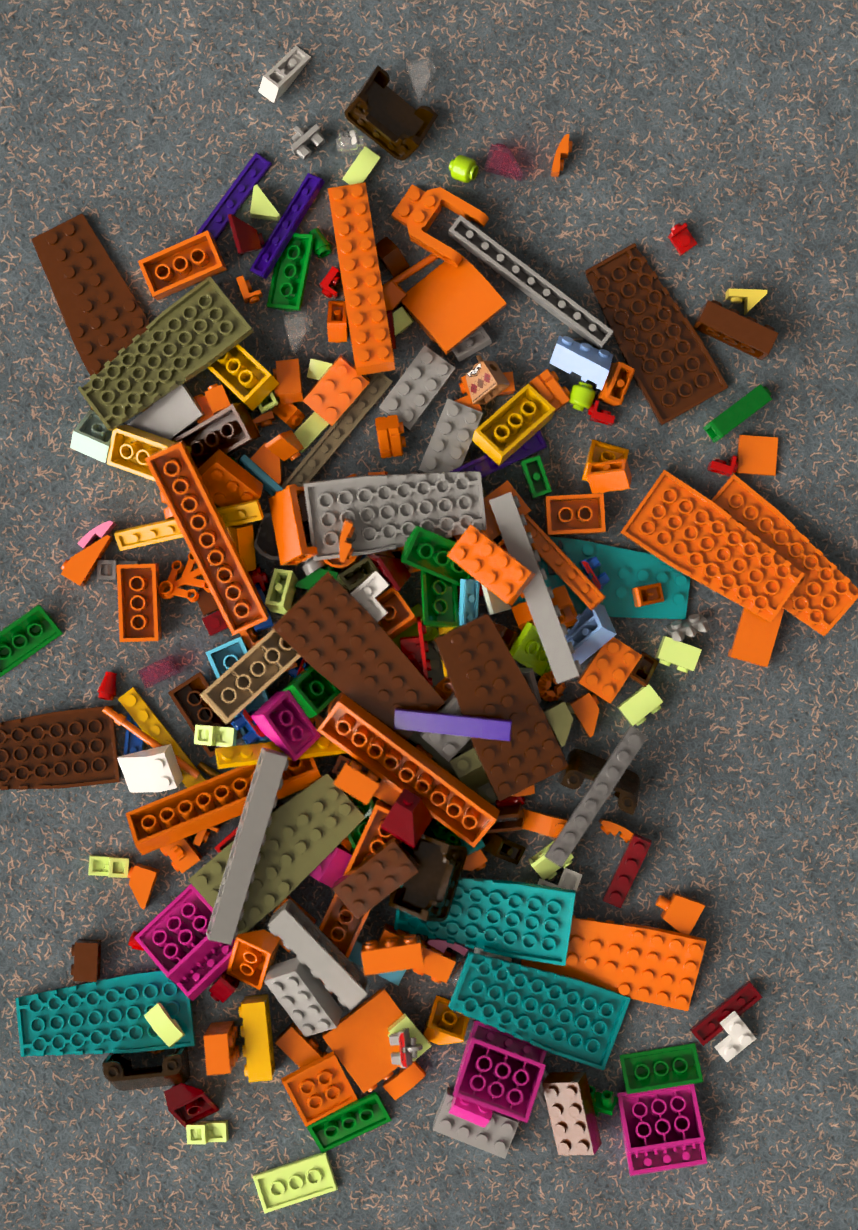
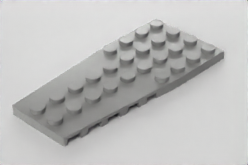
(390, 508)

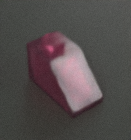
(502, 163)
(159, 671)

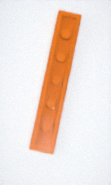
(563, 566)

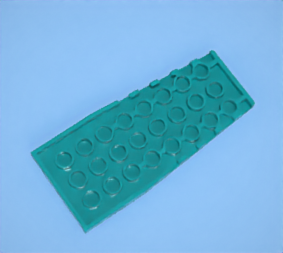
(626, 571)
(503, 919)
(541, 1008)
(102, 1016)

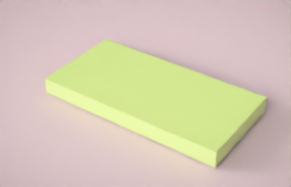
(295, 1182)

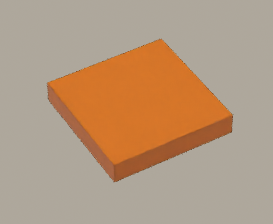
(757, 455)

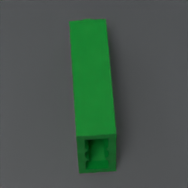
(738, 413)

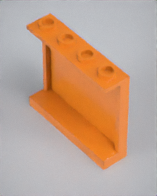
(363, 1040)

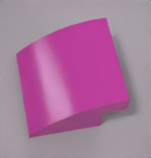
(180, 944)
(500, 1072)
(662, 1130)

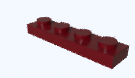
(627, 870)
(738, 1002)

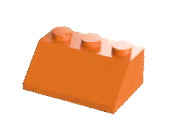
(561, 598)
(253, 956)

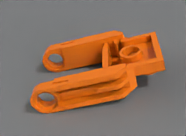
(421, 208)

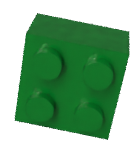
(312, 691)

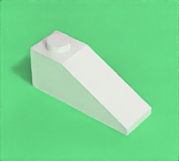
(283, 74)

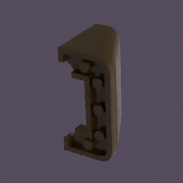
(388, 117)
(586, 765)
(433, 888)
(174, 1070)

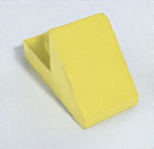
(750, 297)

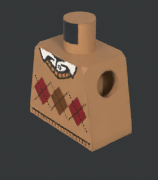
(485, 380)

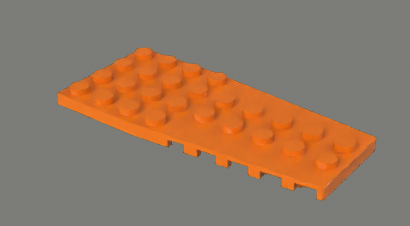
(711, 547)
(823, 591)
(632, 960)

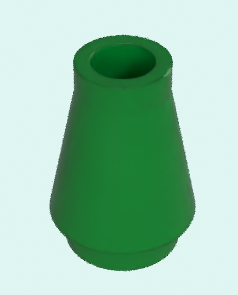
(321, 246)

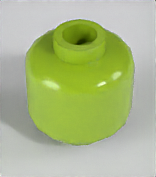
(463, 169)
(582, 396)

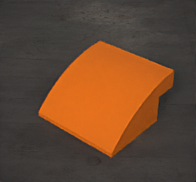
(452, 303)

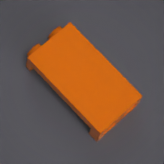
(289, 526)
(755, 638)

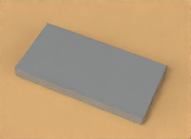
(170, 414)

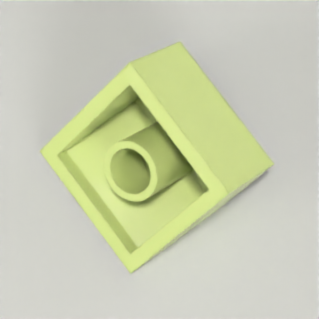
(545, 867)

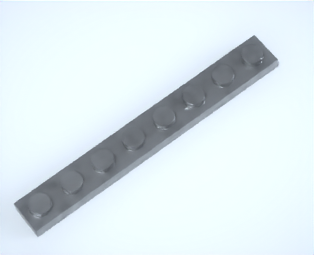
(596, 796)

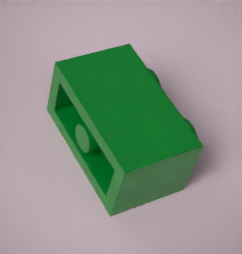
(535, 477)

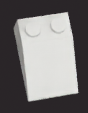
(151, 770)

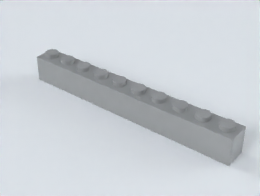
(530, 282)
(536, 593)
(246, 846)

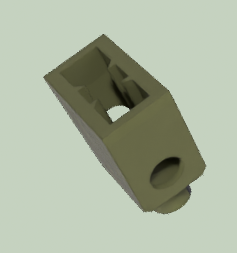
(355, 576)

